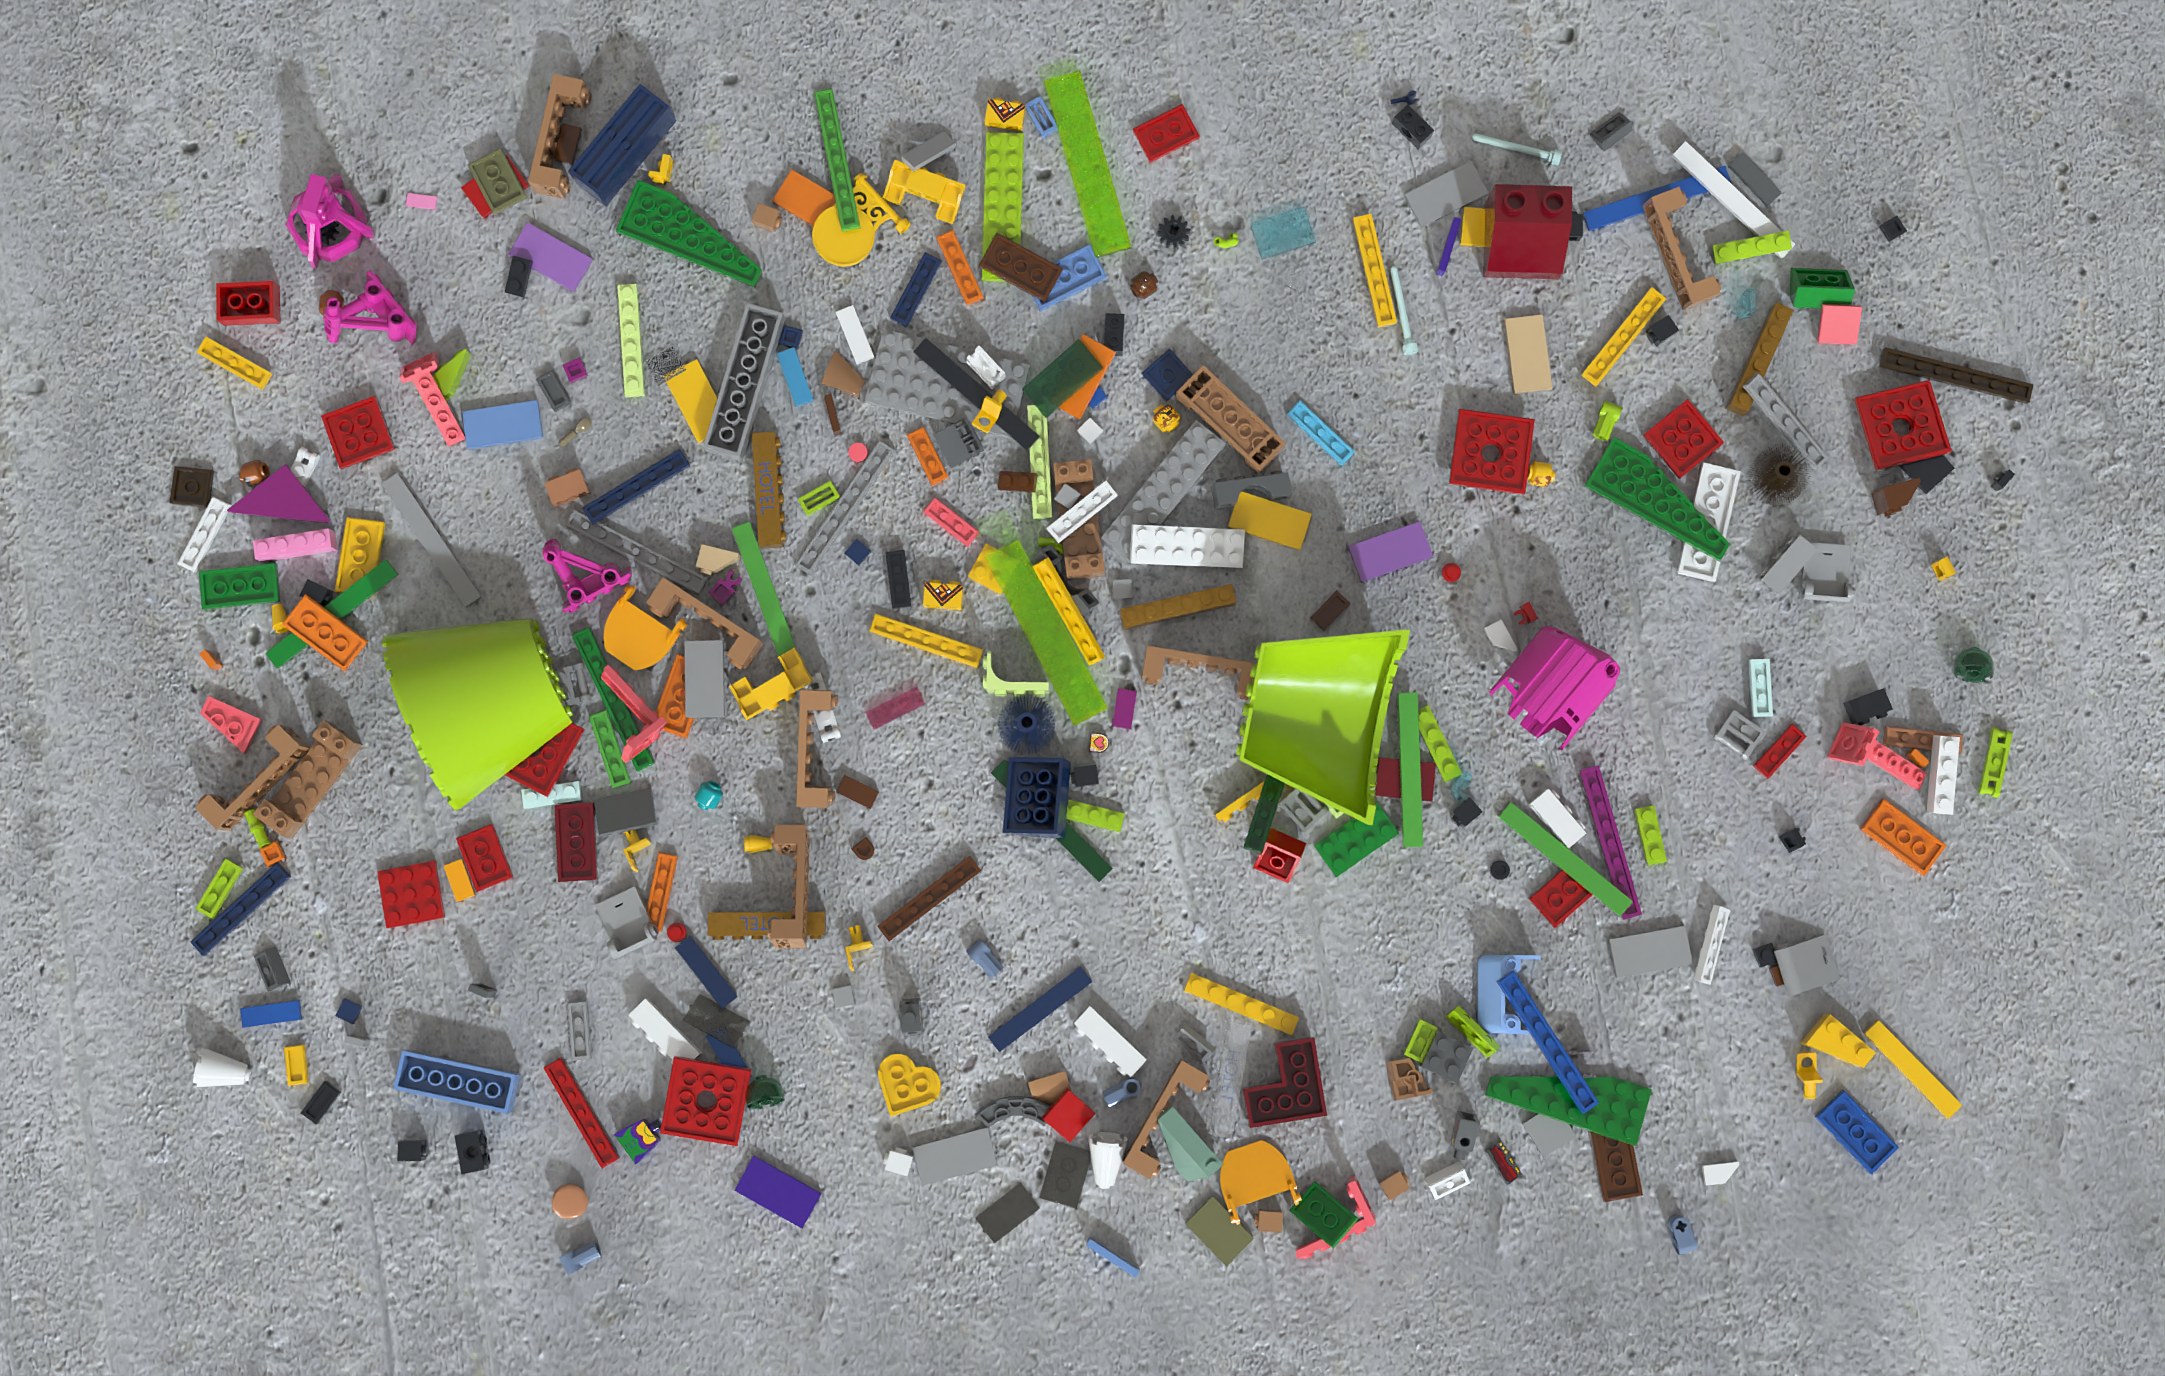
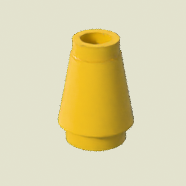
(278, 617)
(756, 843)

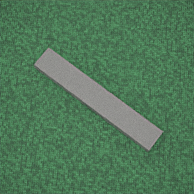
(1785, 421)

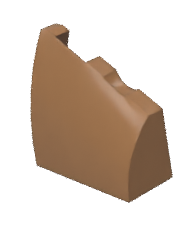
(842, 376)
(1406, 1080)
(1049, 1087)

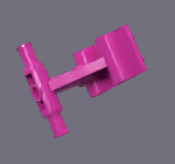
(374, 300)
(589, 586)

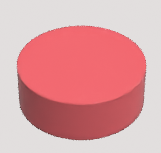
(858, 452)

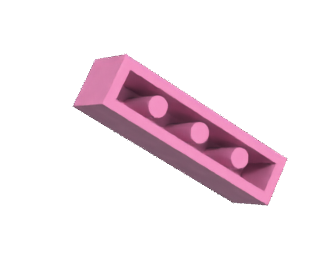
(295, 545)

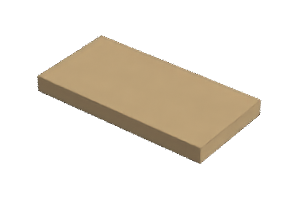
(1528, 354)

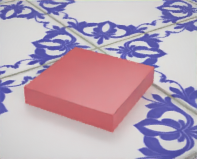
(1839, 324)

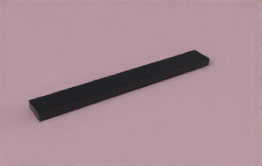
(974, 392)

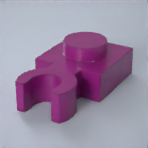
(722, 590)

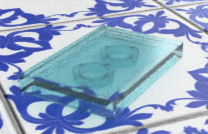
(1283, 233)

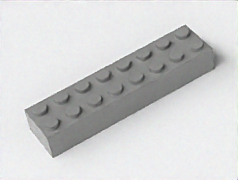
(744, 382)
(1165, 487)

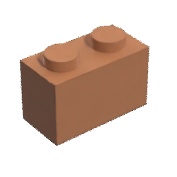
(567, 487)

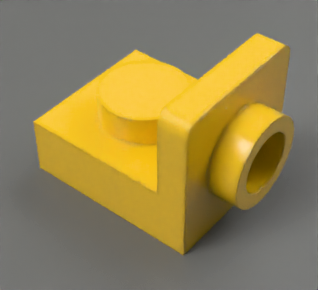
(665, 168)

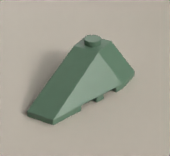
(1188, 1151)

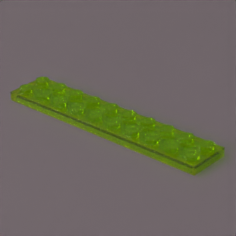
(1087, 164)
(1046, 632)

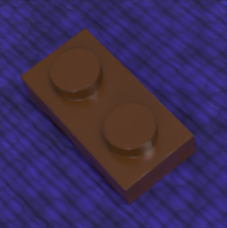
(1017, 481)

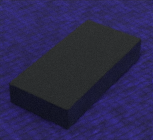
(320, 1102)

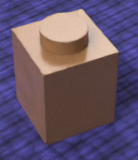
(767, 218)
(1394, 1184)
(1268, 1220)

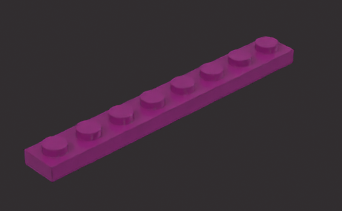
(1609, 837)

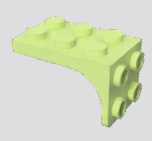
(1002, 688)

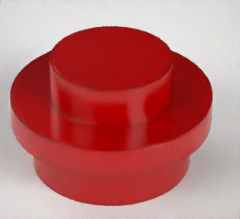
(1451, 572)
(676, 932)

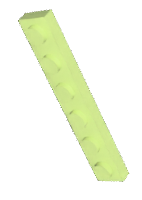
(631, 340)
(1040, 464)

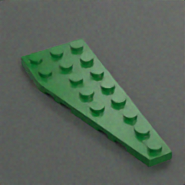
(672, 227)
(1643, 489)
(1616, 1115)

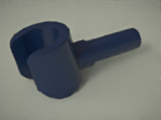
(1407, 99)

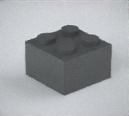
(1446, 1057)

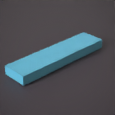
(1320, 433)

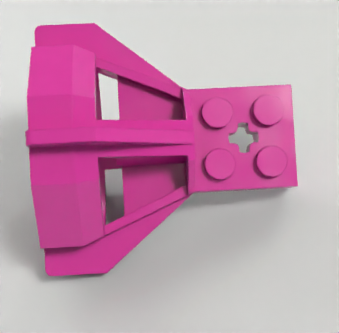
(320, 207)

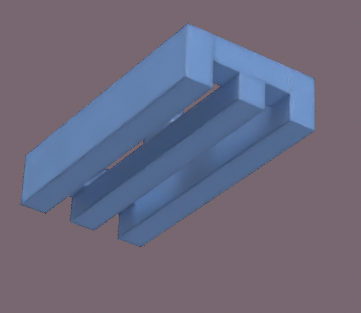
(1048, 130)

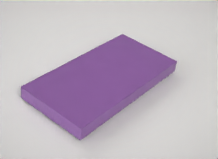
(551, 257)
(1390, 551)

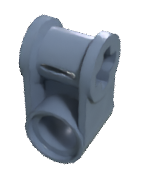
(1683, 1237)

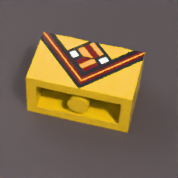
(1005, 114)
(943, 595)

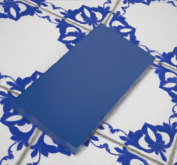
(1856, 1132)

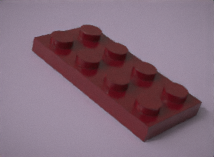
(576, 842)

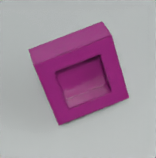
(575, 370)

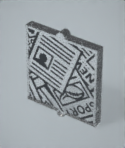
(665, 365)

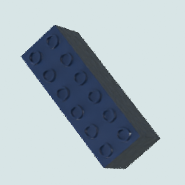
(622, 145)

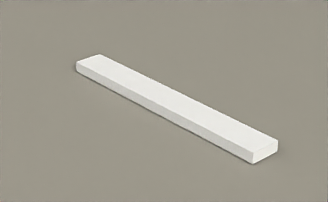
(1726, 193)

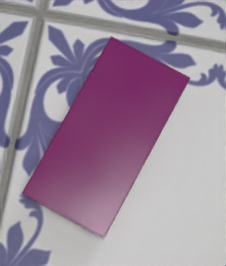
(1124, 709)

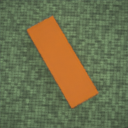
(927, 456)

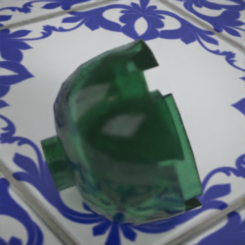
(1973, 665)
(764, 1092)

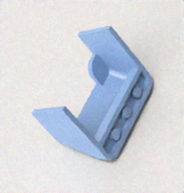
(1491, 998)

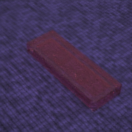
(895, 708)

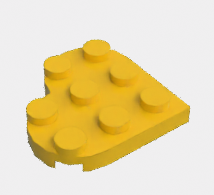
(906, 1085)

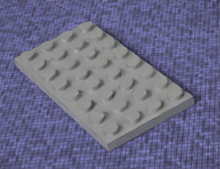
(911, 386)

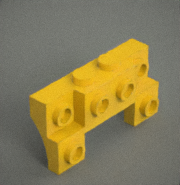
(927, 186)
(767, 695)

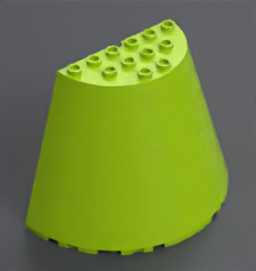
(475, 700)
(1322, 714)

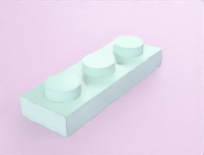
(1760, 688)
(560, 794)

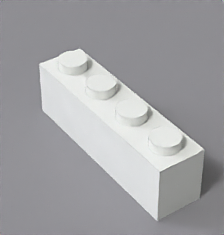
(1943, 774)
(663, 1031)
(1114, 1045)

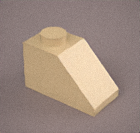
(715, 559)

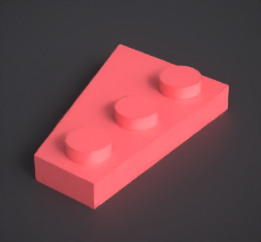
(234, 723)

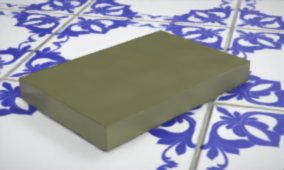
(497, 181)
(1216, 1231)

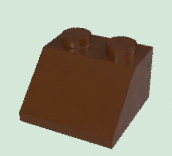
(1892, 498)

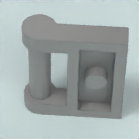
(567, 684)
(1744, 730)
(1300, 812)

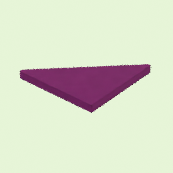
(282, 498)

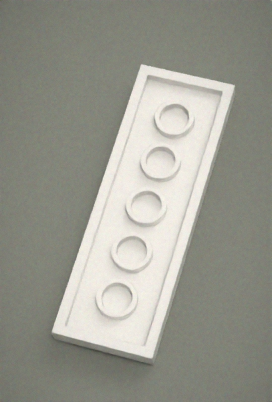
(1715, 500)
(1187, 546)

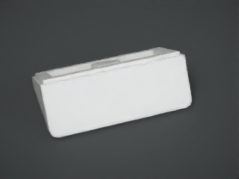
(1447, 1180)

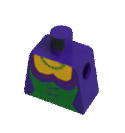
(639, 1138)

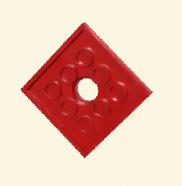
(1918, 408)
(1512, 438)
(544, 769)
(687, 1118)

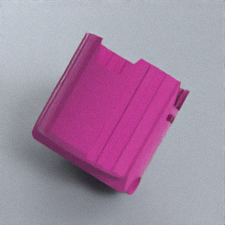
(1558, 682)

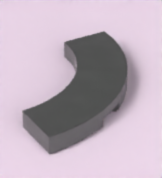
(1012, 1106)

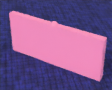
(421, 201)

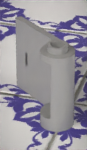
(1827, 575)
(627, 924)
(1806, 965)

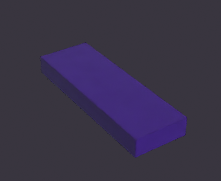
(1448, 246)

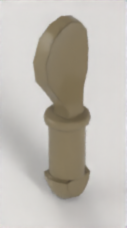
(582, 426)

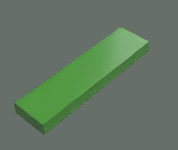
(609, 749)

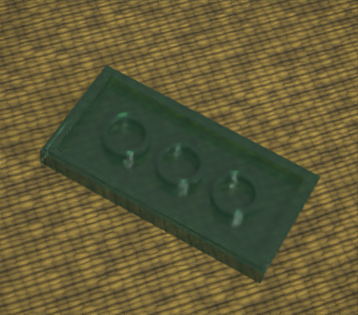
(1062, 378)

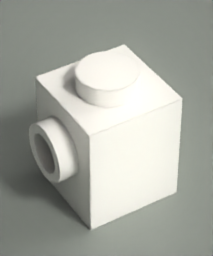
(898, 1161)

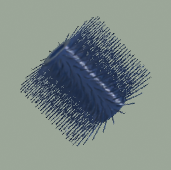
(1019, 716)

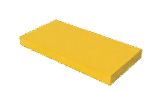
(694, 398)
(1270, 520)
(359, 551)

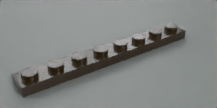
(1956, 375)

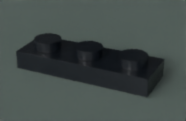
(898, 579)

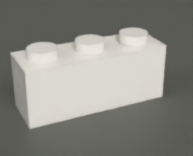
(1557, 818)

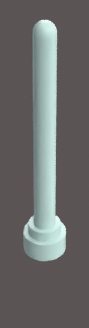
(1552, 156)
(1409, 346)

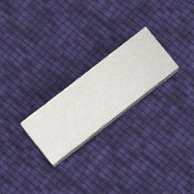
(855, 334)

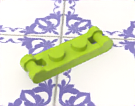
(1995, 762)

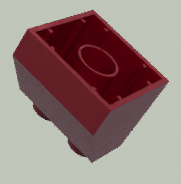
(1527, 231)

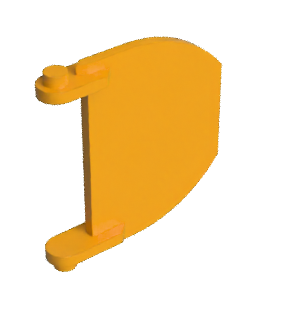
(636, 636)
(1254, 1174)

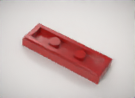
(1779, 751)

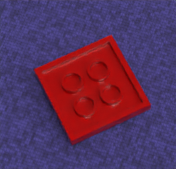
(357, 432)
(1683, 439)
(411, 894)

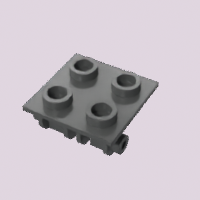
(958, 442)

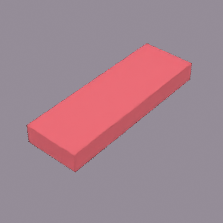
(951, 522)

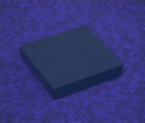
(1167, 374)

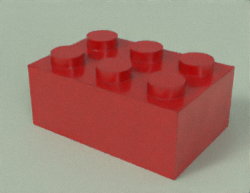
(248, 303)

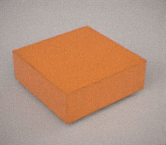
(210, 659)
(1917, 758)
(272, 853)

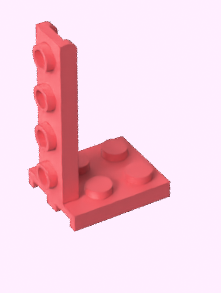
(420, 373)
(637, 705)
(1858, 743)
(1363, 1209)

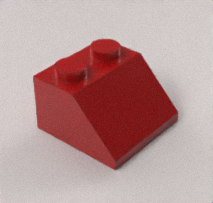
(1280, 855)

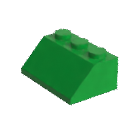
(1819, 287)

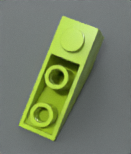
(450, 373)

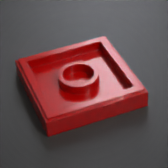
(1068, 1115)

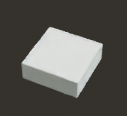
(1089, 431)

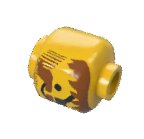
(1166, 418)
(1540, 474)

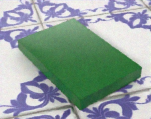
(1324, 1214)

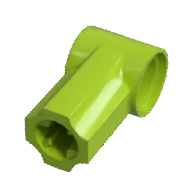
(1608, 416)

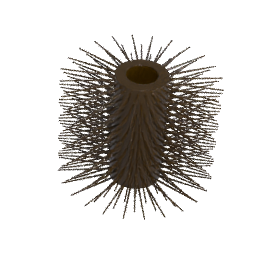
(1779, 474)

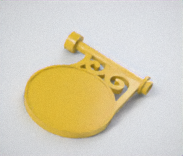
(854, 245)

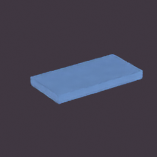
(1078, 273)
(502, 424)

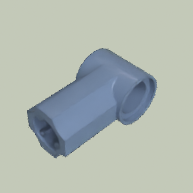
(982, 955)
(1120, 1092)
(578, 1258)

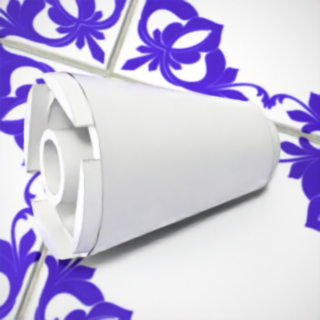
(219, 1070)
(1106, 1157)

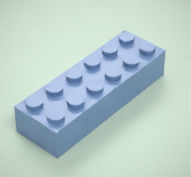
(457, 1081)

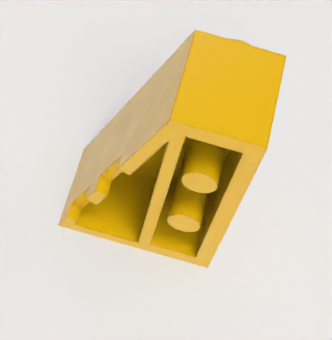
(1837, 1041)

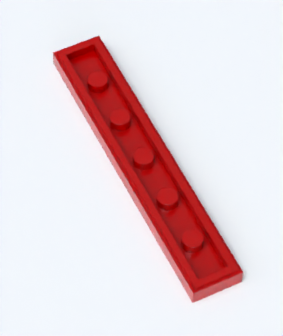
(581, 1112)

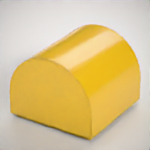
(1943, 568)

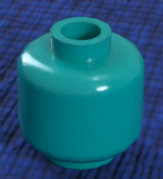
(708, 795)

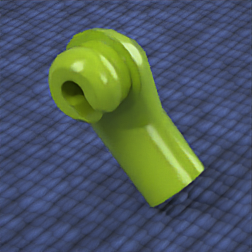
(1226, 243)
(1046, 541)

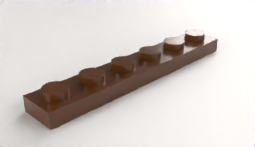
(929, 898)

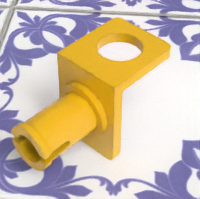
(991, 410)
(635, 846)
(857, 944)
(1808, 1075)

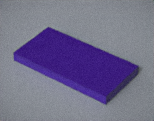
(778, 1192)

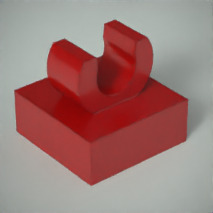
(1527, 612)

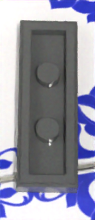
(1755, 179)

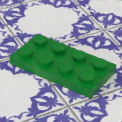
(239, 586)
(1355, 841)

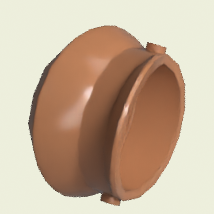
(569, 1201)

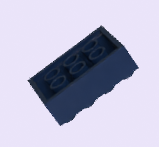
(1037, 797)

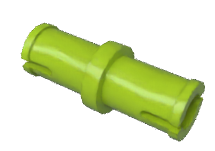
(257, 829)

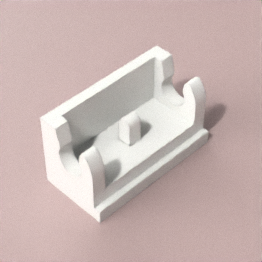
(985, 368)

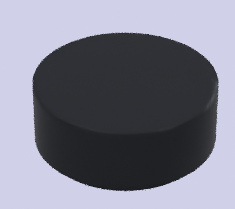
(1499, 870)

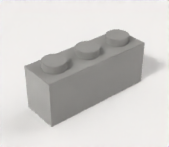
(1787, 563)

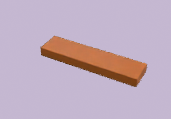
(959, 267)
(661, 888)

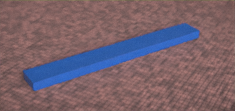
(1633, 206)
(1547, 1042)

